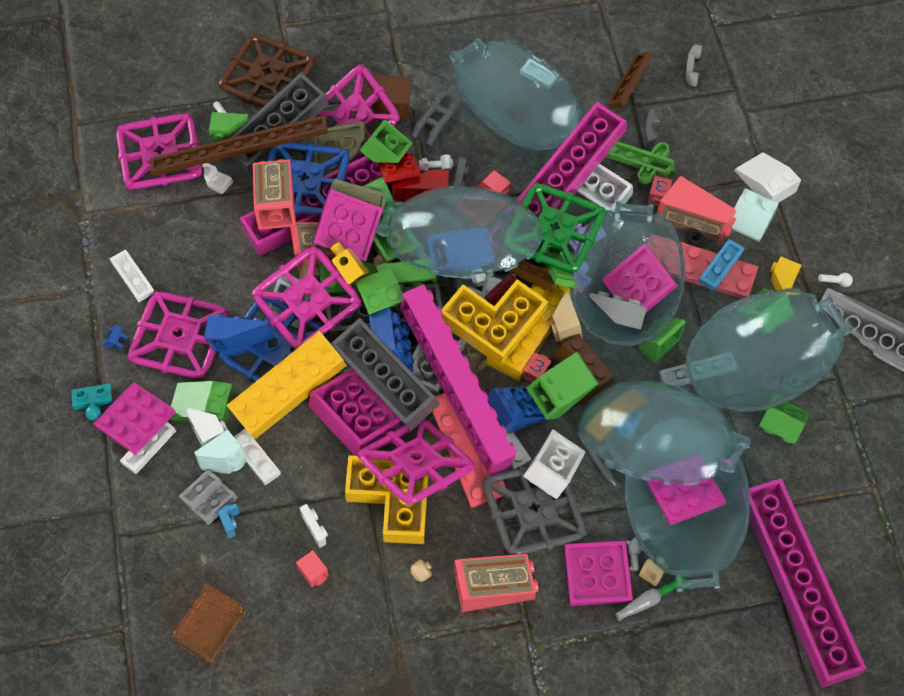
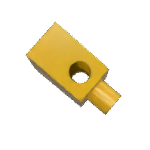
(354, 269)

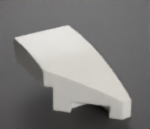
(215, 180)

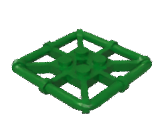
(567, 223)

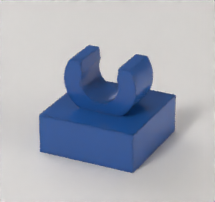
(113, 336)

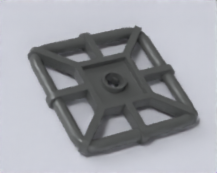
(528, 519)

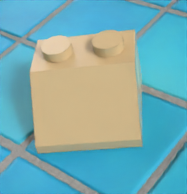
(565, 321)

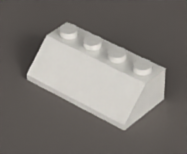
(606, 188)

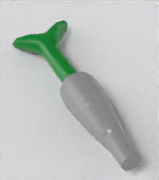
(647, 600)

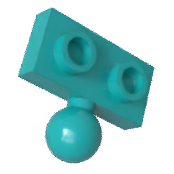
(91, 398)

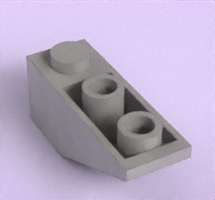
(621, 312)

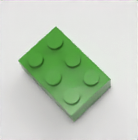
(409, 276)

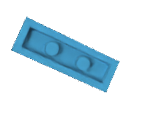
(721, 265)

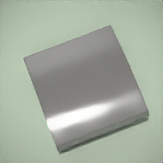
(207, 496)

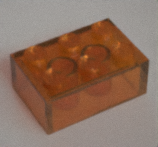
(208, 624)

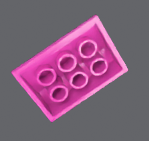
(353, 411)

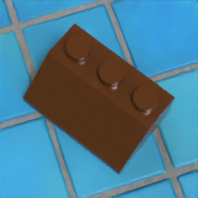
(397, 90)
(596, 366)

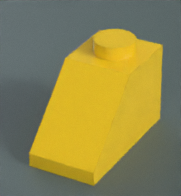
(784, 273)

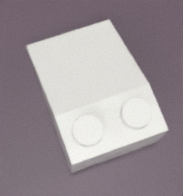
(769, 177)
(554, 464)

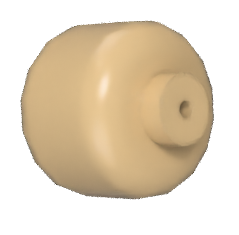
(421, 570)

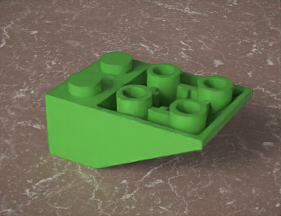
(562, 386)

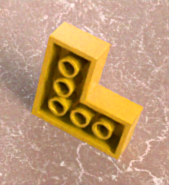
(495, 328)
(401, 521)

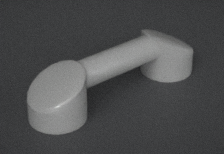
(692, 77)

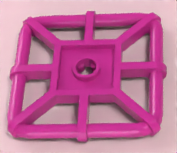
(358, 104)
(151, 144)
(306, 286)
(166, 339)
(419, 449)

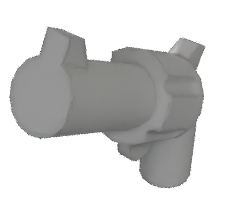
(633, 551)

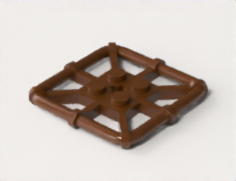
(263, 63)

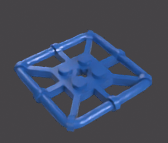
(314, 171)
(262, 350)

